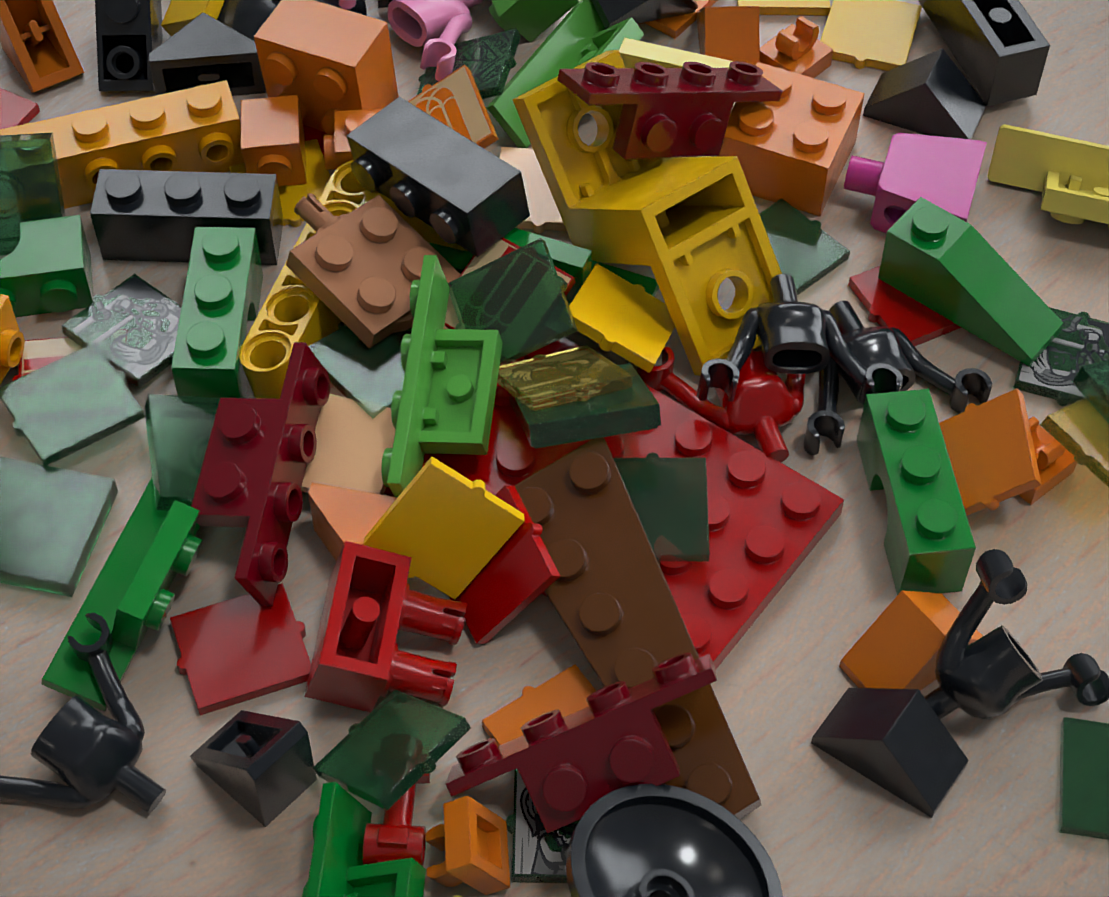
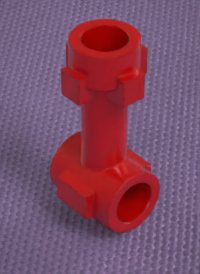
(396, 836)

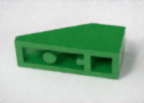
(966, 281)

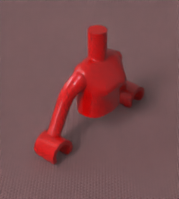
(759, 405)

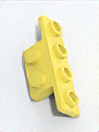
(1065, 170)

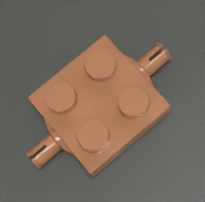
(363, 265)

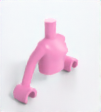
(431, 24)

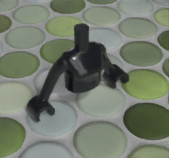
(793, 341)
(889, 347)
(996, 669)
(87, 747)

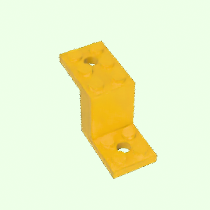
(674, 214)

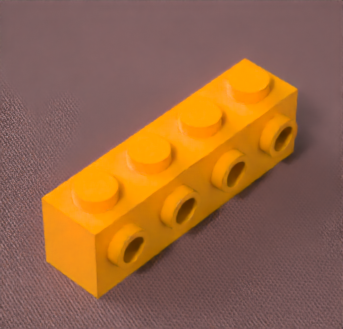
(164, 132)

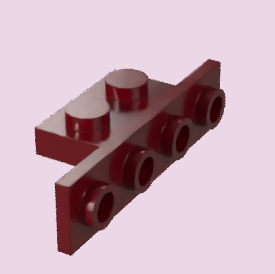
(670, 108)
(258, 470)
(590, 752)

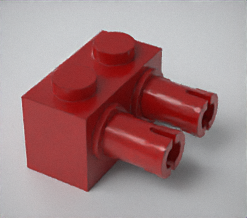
(358, 631)

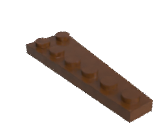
(625, 613)

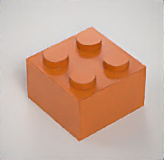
(326, 59)
(797, 143)

